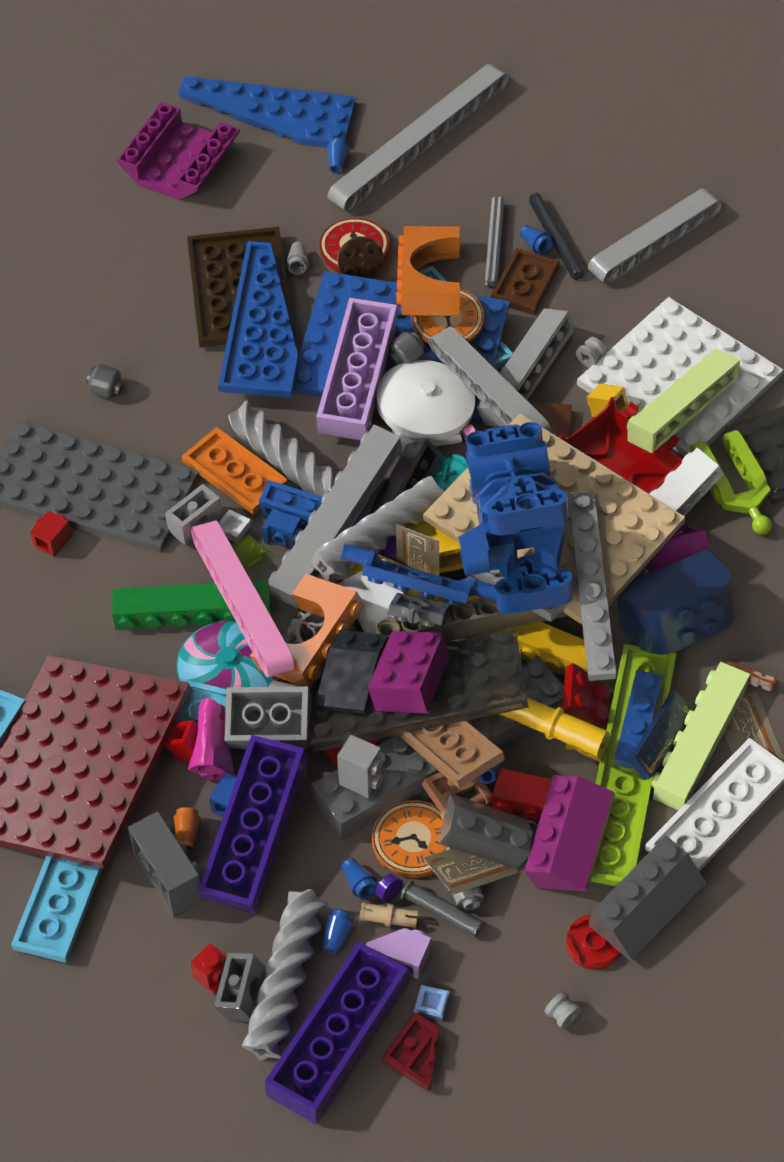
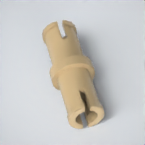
(388, 915)

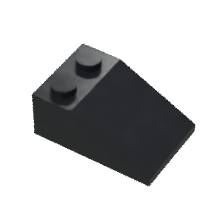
(349, 671)

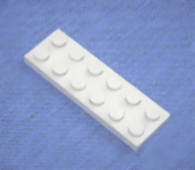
(723, 803)

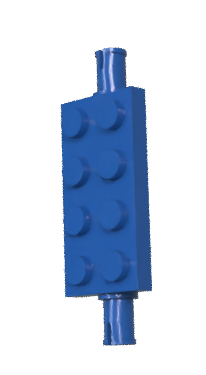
(427, 584)

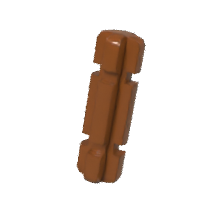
(756, 677)

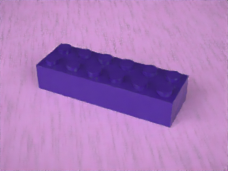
(253, 824)
(336, 1032)

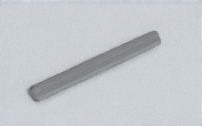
(494, 241)

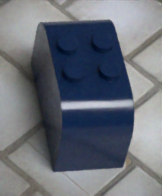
(677, 604)

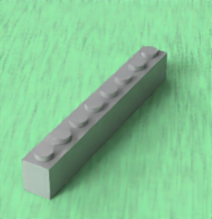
(338, 509)

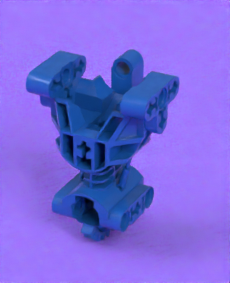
(516, 511)

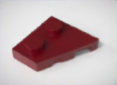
(414, 1051)

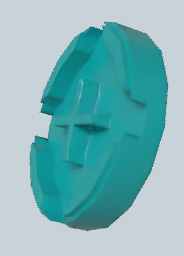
(449, 470)

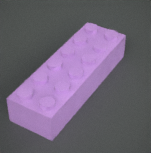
(357, 369)

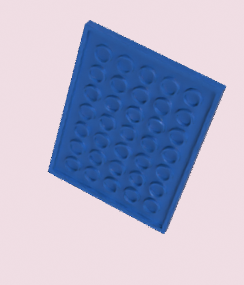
(328, 317)

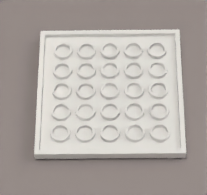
(663, 351)

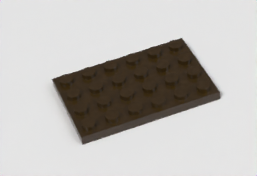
(216, 273)

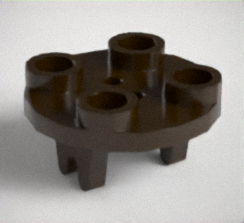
(371, 256)

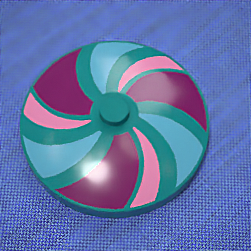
(220, 658)

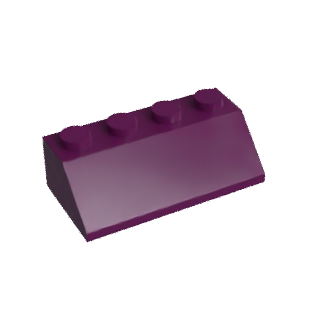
(683, 544)
(569, 834)

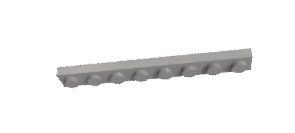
(591, 586)

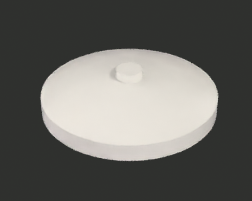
(424, 400)

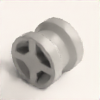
(591, 352)
(563, 1010)

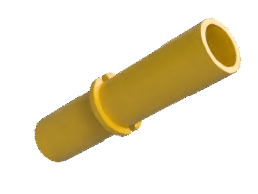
(583, 736)

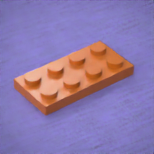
(232, 469)

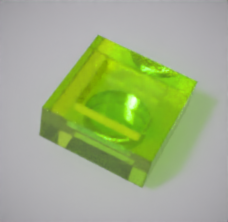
(248, 551)

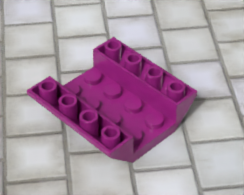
(174, 154)

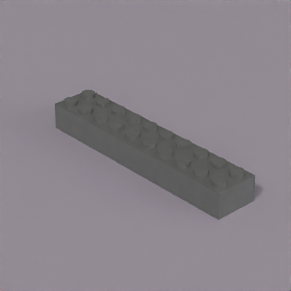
(406, 769)

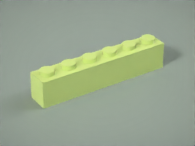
(683, 400)
(700, 737)

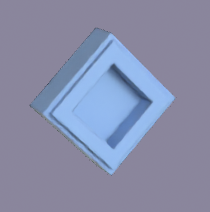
(431, 1002)

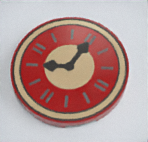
(345, 229)

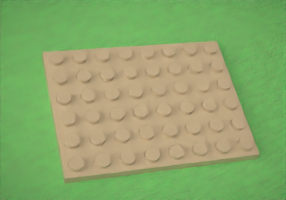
(629, 519)

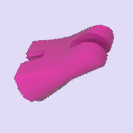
(211, 752)

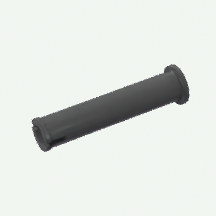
(441, 909)

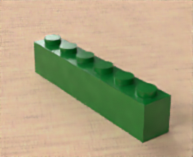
(175, 605)

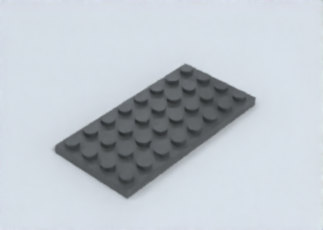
(91, 484)

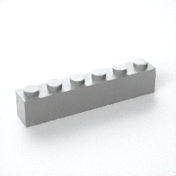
(533, 356)

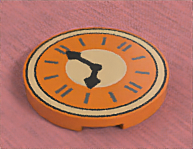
(467, 324)
(406, 836)

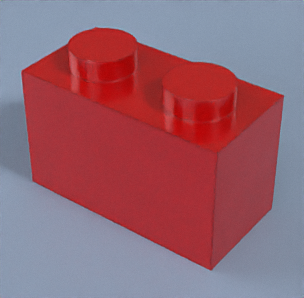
(520, 794)

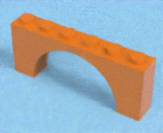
(418, 293)

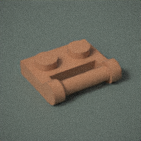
(440, 787)

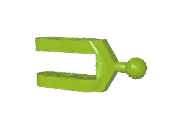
(752, 475)

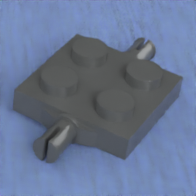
(418, 608)

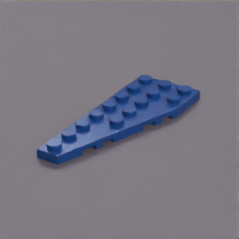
(299, 114)
(260, 341)

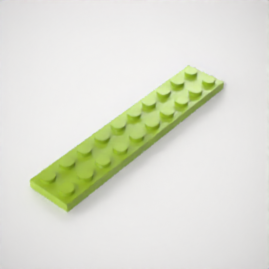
(628, 813)

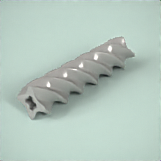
(281, 451)
(377, 527)
(283, 975)

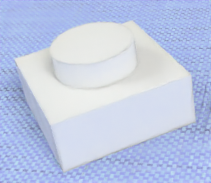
(234, 525)

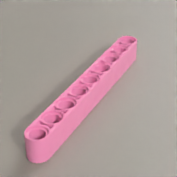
(242, 599)

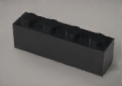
(414, 464)

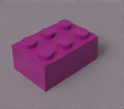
(409, 672)

